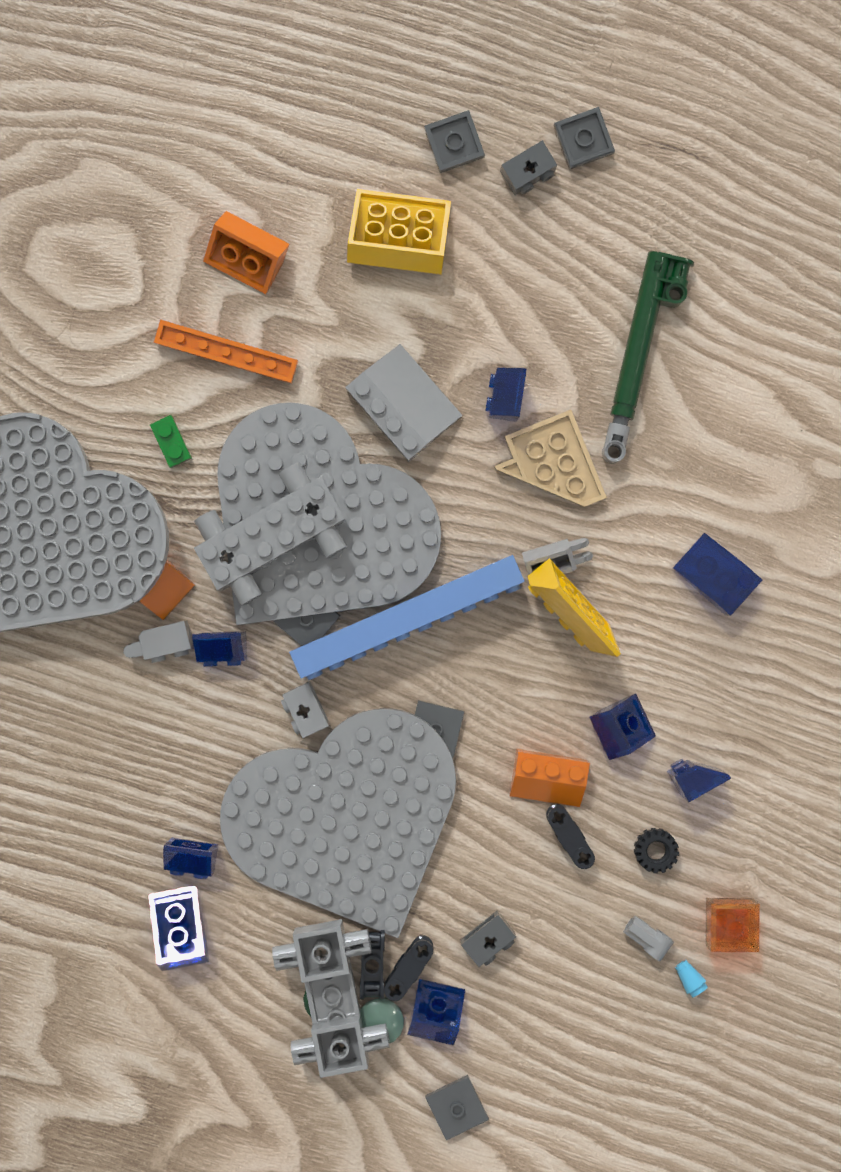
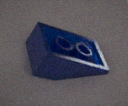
(717, 574)
(178, 928)

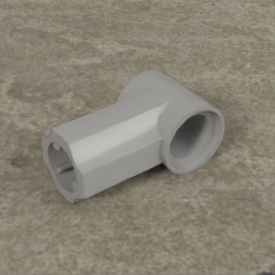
(652, 940)

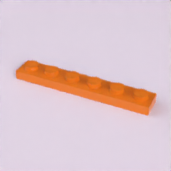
(226, 351)

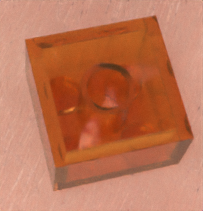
(732, 924)

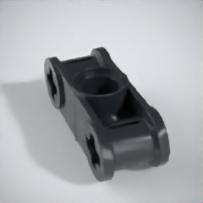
(570, 836)
(408, 968)
(372, 980)

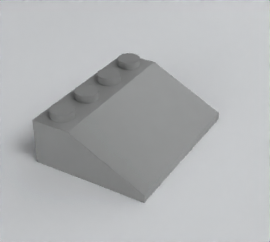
(403, 402)

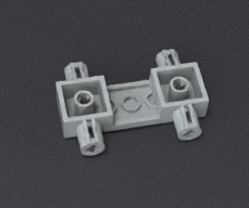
(269, 534)
(331, 998)

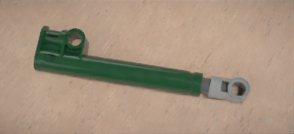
(658, 278)

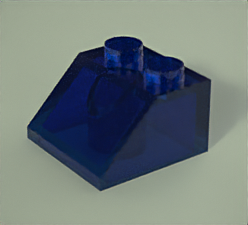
(506, 393)
(220, 647)
(622, 727)
(695, 779)
(190, 857)
(436, 1012)

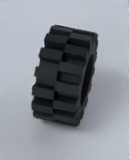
(664, 862)

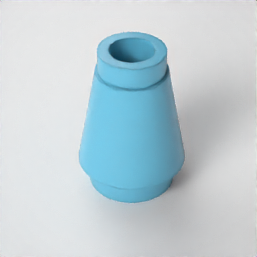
(691, 979)

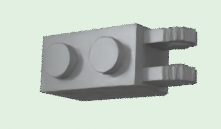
(559, 553)
(161, 641)

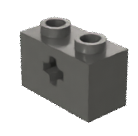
(534, 157)
(491, 927)

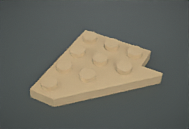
(554, 459)

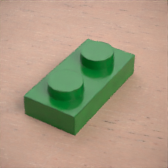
(170, 441)

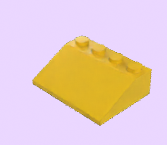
(398, 231)
(573, 609)

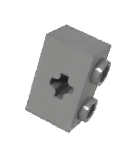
(316, 716)

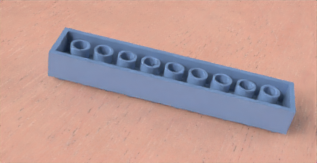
(407, 616)

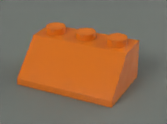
(245, 252)
(549, 777)

